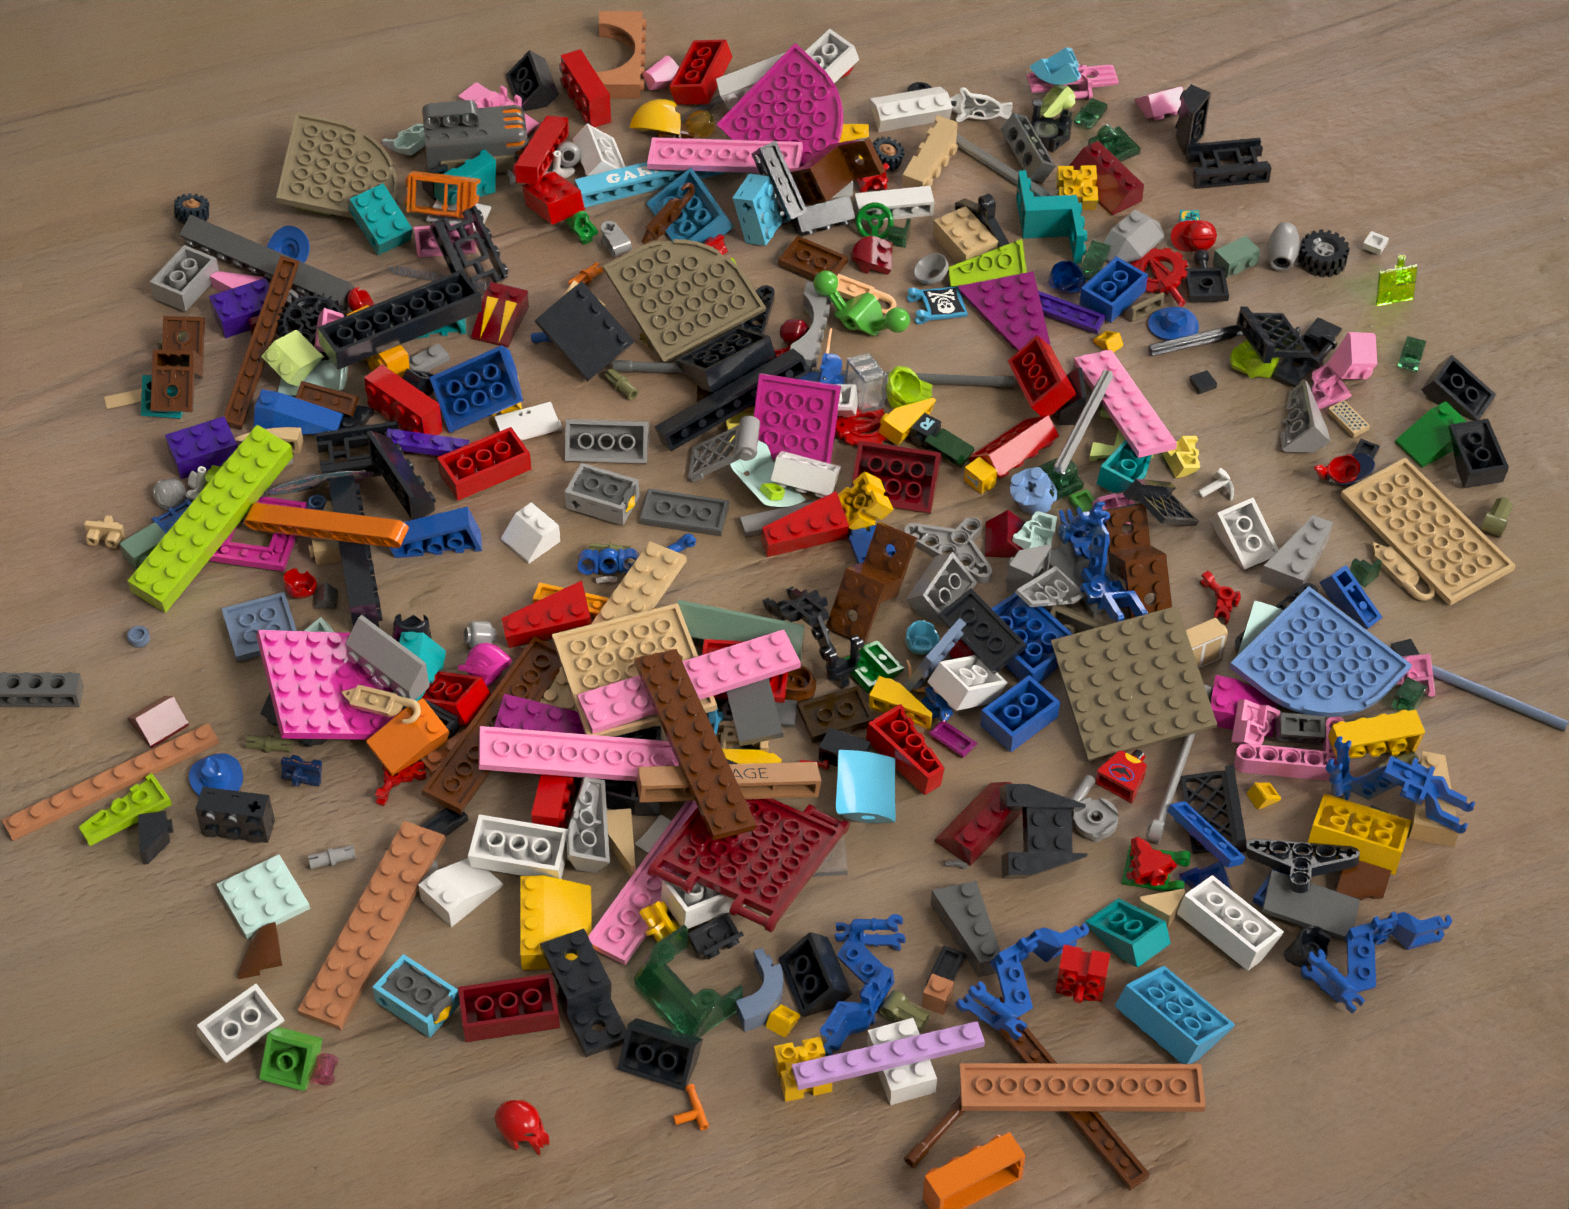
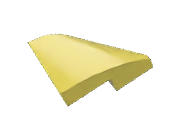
(1184, 458)

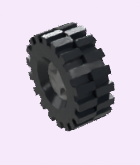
(1323, 253)

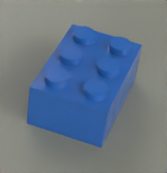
(1113, 289)
(1019, 713)

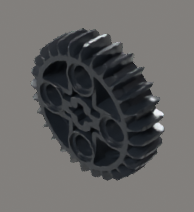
(307, 319)

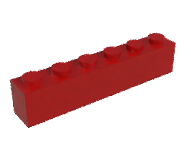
(540, 150)

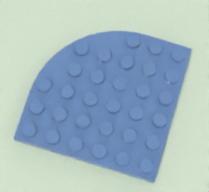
(1319, 660)

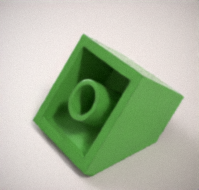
(290, 1058)

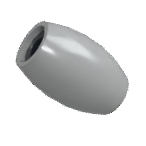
(1283, 246)

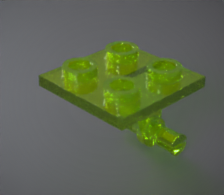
(1396, 283)

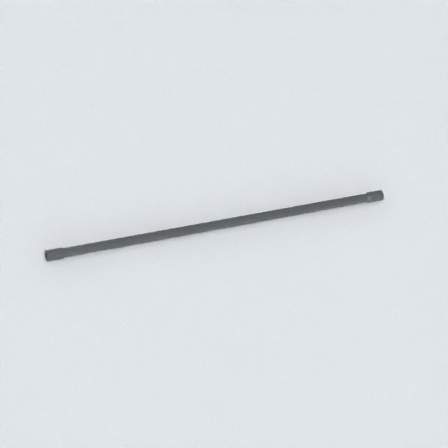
(996, 381)

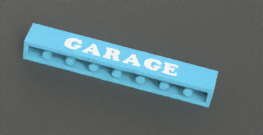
(627, 182)

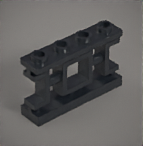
(1231, 173)
(454, 255)
(350, 438)

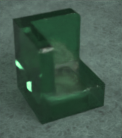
(898, 235)
(1365, 572)

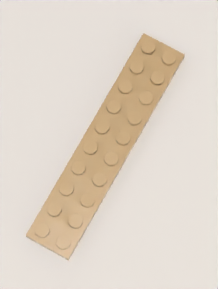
(635, 594)

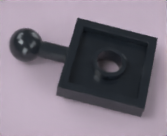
(1213, 276)

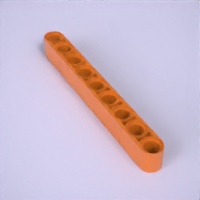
(326, 525)

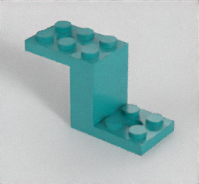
(1051, 217)

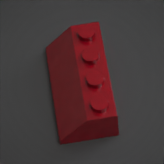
(1116, 184)
(977, 825)

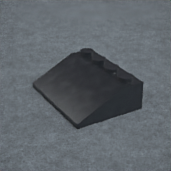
(584, 331)
(726, 358)
(400, 476)

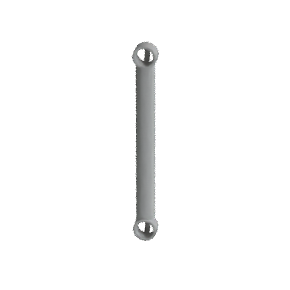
(1157, 826)

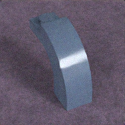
(755, 1009)

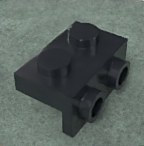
(713, 936)

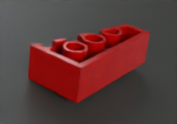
(807, 527)
(548, 616)
(896, 737)

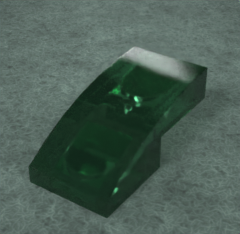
(1091, 113)
(1094, 259)
(1412, 354)

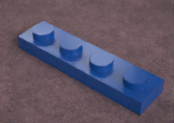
(1206, 834)

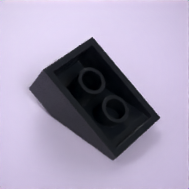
(1459, 388)
(1477, 453)

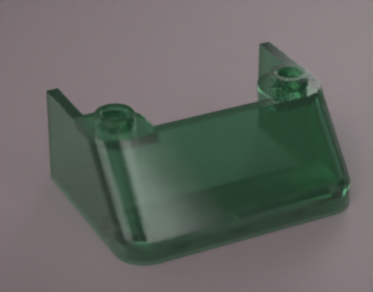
(673, 999)

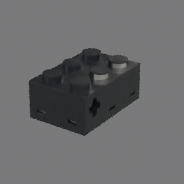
(235, 815)

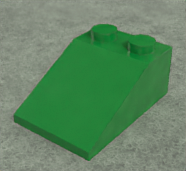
(1430, 435)

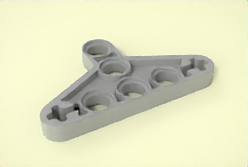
(945, 541)

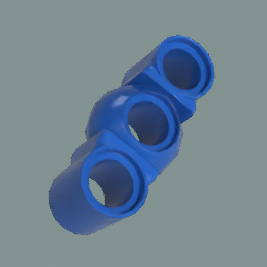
(608, 553)

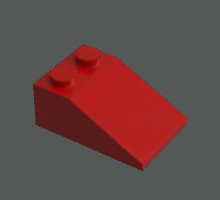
(458, 694)

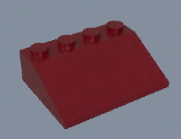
(906, 473)

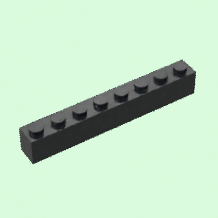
(726, 401)

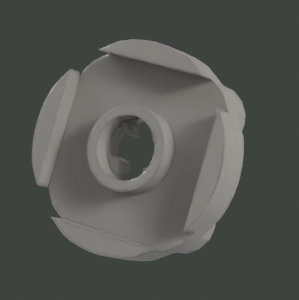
(1096, 829)

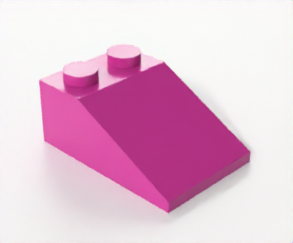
(1225, 700)

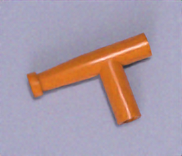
(695, 1114)

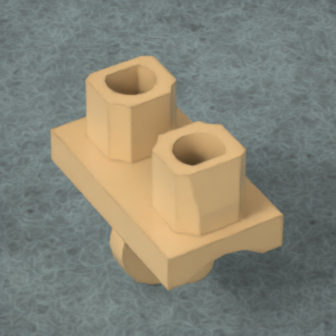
(104, 530)

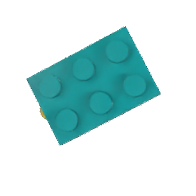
(380, 219)

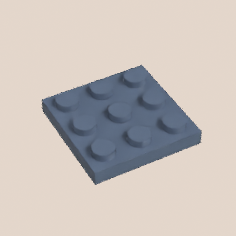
(259, 614)
(935, 656)

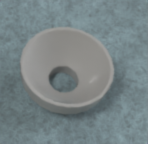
(928, 266)

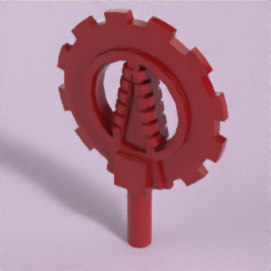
(1165, 280)
(852, 428)

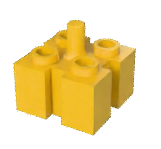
(1078, 183)
(865, 502)
(787, 1055)

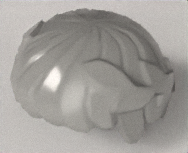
(169, 493)

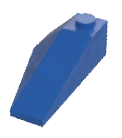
(282, 410)

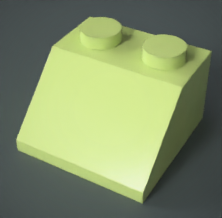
(292, 357)

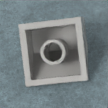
(1027, 566)

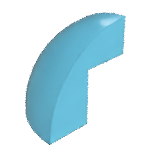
(1059, 68)

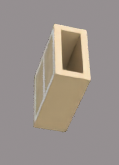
(1208, 642)

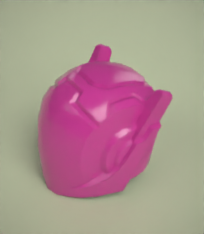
(486, 662)

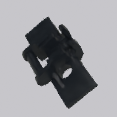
(1319, 337)

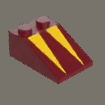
(501, 314)

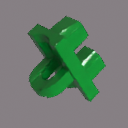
(576, 224)

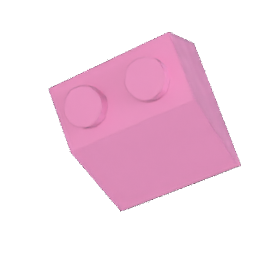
(1160, 103)
(1355, 356)

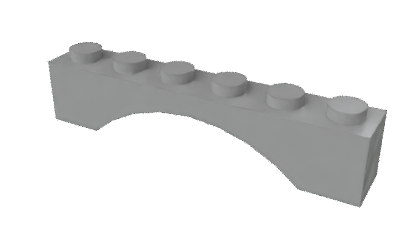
(817, 309)

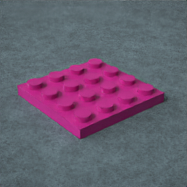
(797, 416)

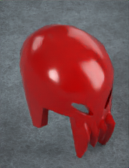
(519, 1118)

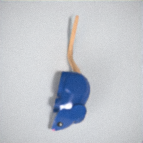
(830, 366)
(934, 702)

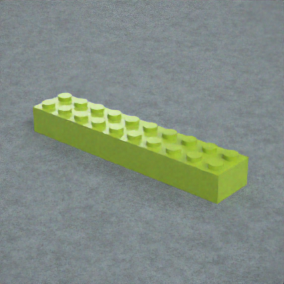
(210, 519)

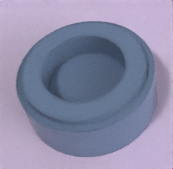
(138, 636)

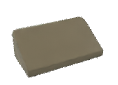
(1144, 308)

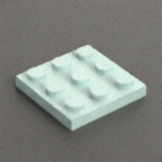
(263, 895)

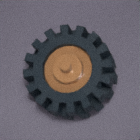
(889, 152)
(191, 205)

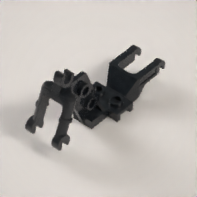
(811, 610)

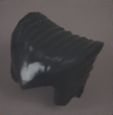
(411, 624)
(1308, 940)

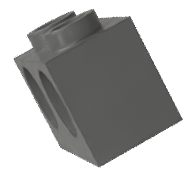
(1299, 728)

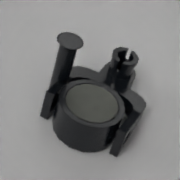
(1048, 128)

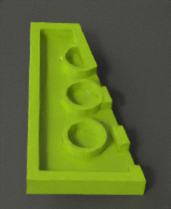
(995, 264)
(124, 812)

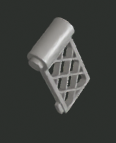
(744, 447)

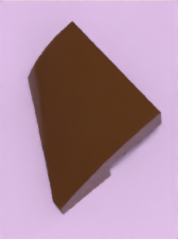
(262, 952)

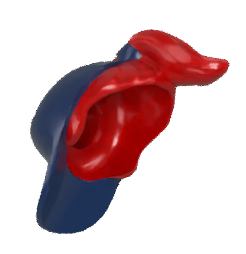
(1347, 468)

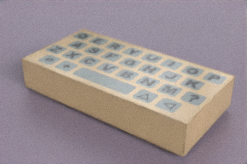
(1348, 419)

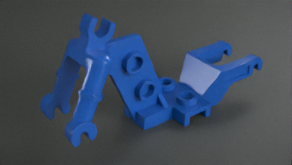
(1097, 586)
(1415, 780)
(1046, 945)
(1361, 954)
(877, 979)

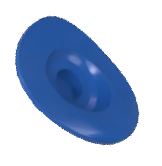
(290, 242)
(1173, 323)
(216, 771)

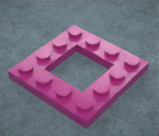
(272, 557)

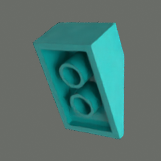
(1130, 931)

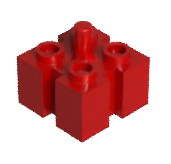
(1082, 974)

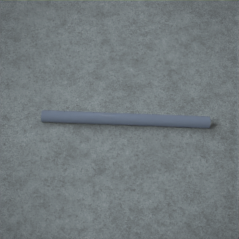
(1499, 698)

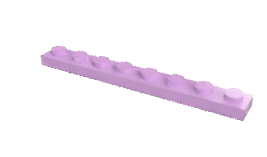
(887, 1055)

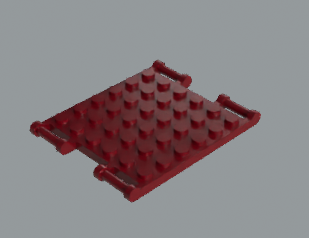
(757, 866)

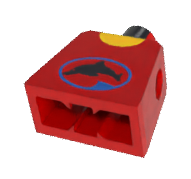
(1123, 774)

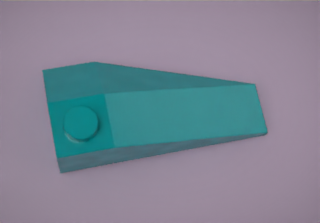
(1122, 469)
(427, 651)

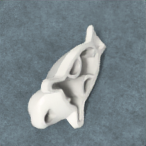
(978, 106)

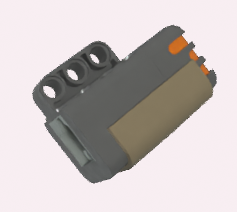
(461, 130)

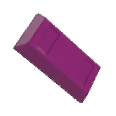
(953, 739)

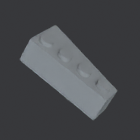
(1298, 556)

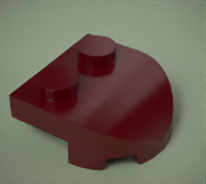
(873, 254)

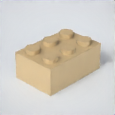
(963, 235)

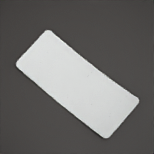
(649, 839)

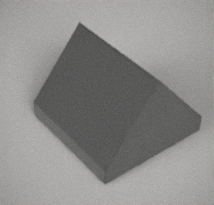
(326, 596)

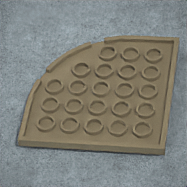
(330, 165)
(682, 294)

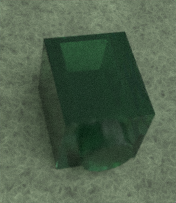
(1409, 695)

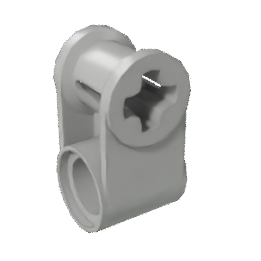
(614, 239)

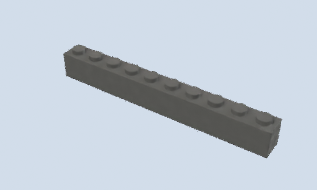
(261, 259)

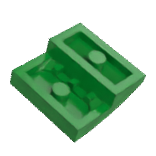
(875, 662)

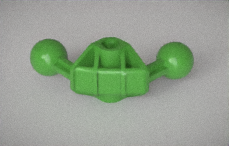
(861, 311)

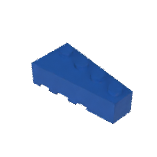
(440, 533)

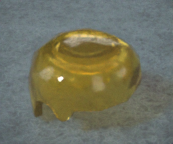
(701, 123)

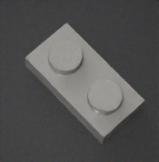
(429, 358)

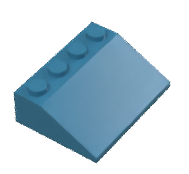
(701, 215)
(1173, 1015)

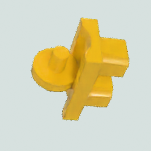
(658, 920)

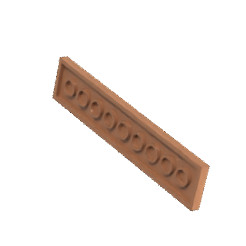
(371, 925)
(1081, 1087)

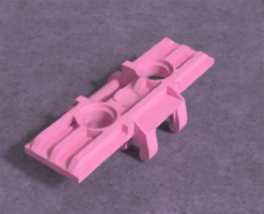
(1104, 76)
(486, 98)

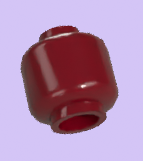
(793, 330)

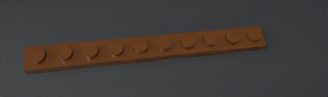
(260, 341)
(1089, 1123)

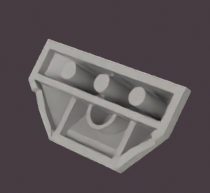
(1133, 237)

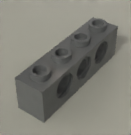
(1028, 147)
(40, 689)

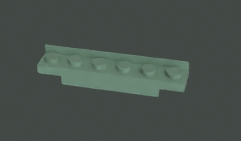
(724, 624)

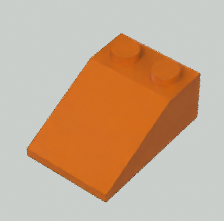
(403, 744)

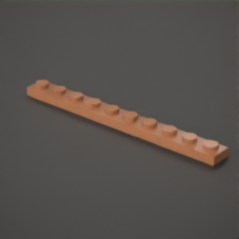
(109, 782)

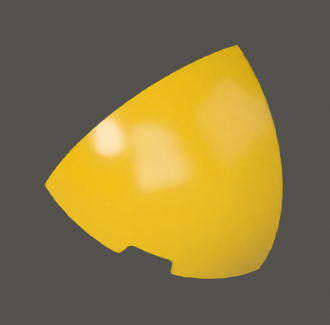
(657, 116)

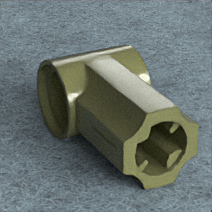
(1497, 518)
(899, 1008)

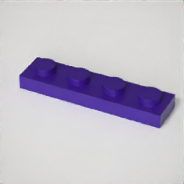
(1071, 313)
(425, 443)

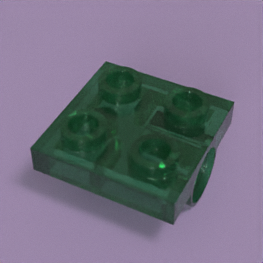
(1117, 142)
(1066, 482)

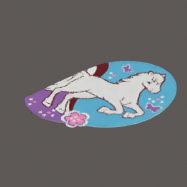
(316, 482)

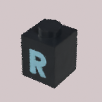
(922, 428)

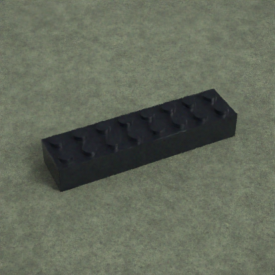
(399, 319)
(355, 556)

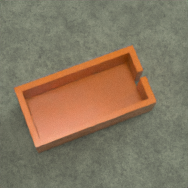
(974, 1175)

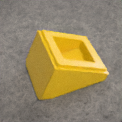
(1109, 341)
(1263, 795)
(782, 1020)

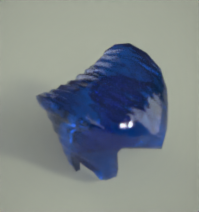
(1066, 277)

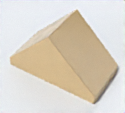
(1163, 905)

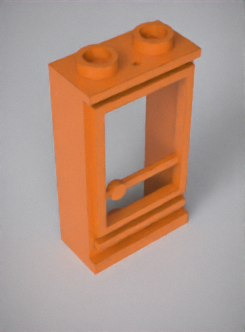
(465, 193)

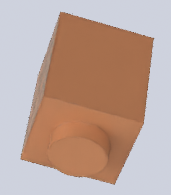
(938, 994)

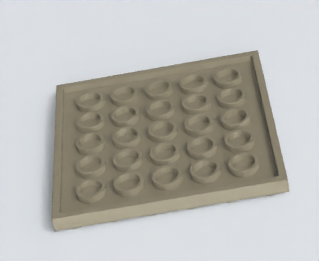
(1133, 684)

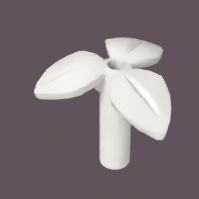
(555, 166)
(1222, 480)
(196, 481)

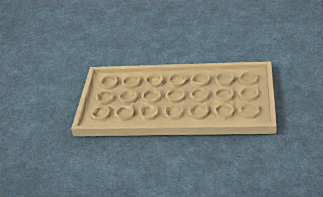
(1427, 531)

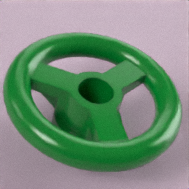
(862, 215)

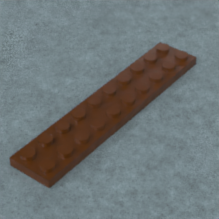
(695, 744)
(459, 773)

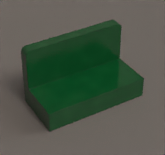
(950, 447)

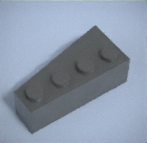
(969, 923)

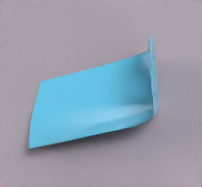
(866, 787)

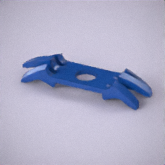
(1082, 542)

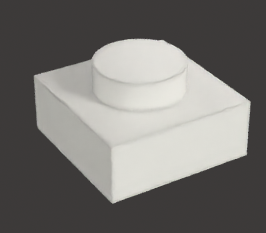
(1375, 243)

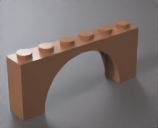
(627, 28)

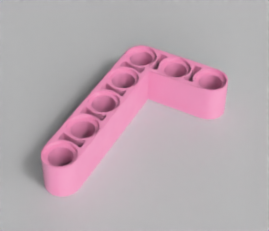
(1287, 761)

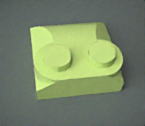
(1056, 100)

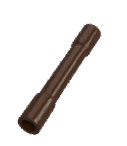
(922, 1148)

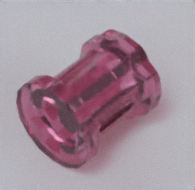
(325, 1069)

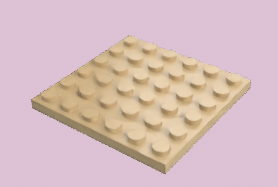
(607, 653)

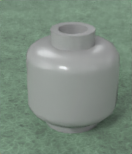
(573, 158)
(479, 632)

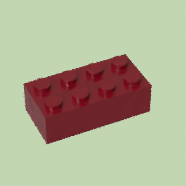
(509, 1007)

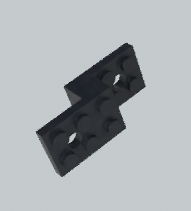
(584, 992)

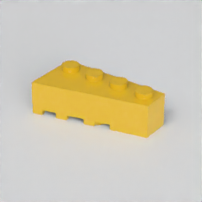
(1380, 734)

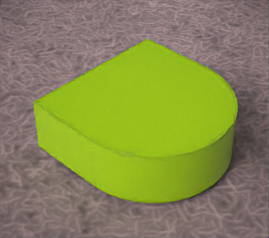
(772, 491)

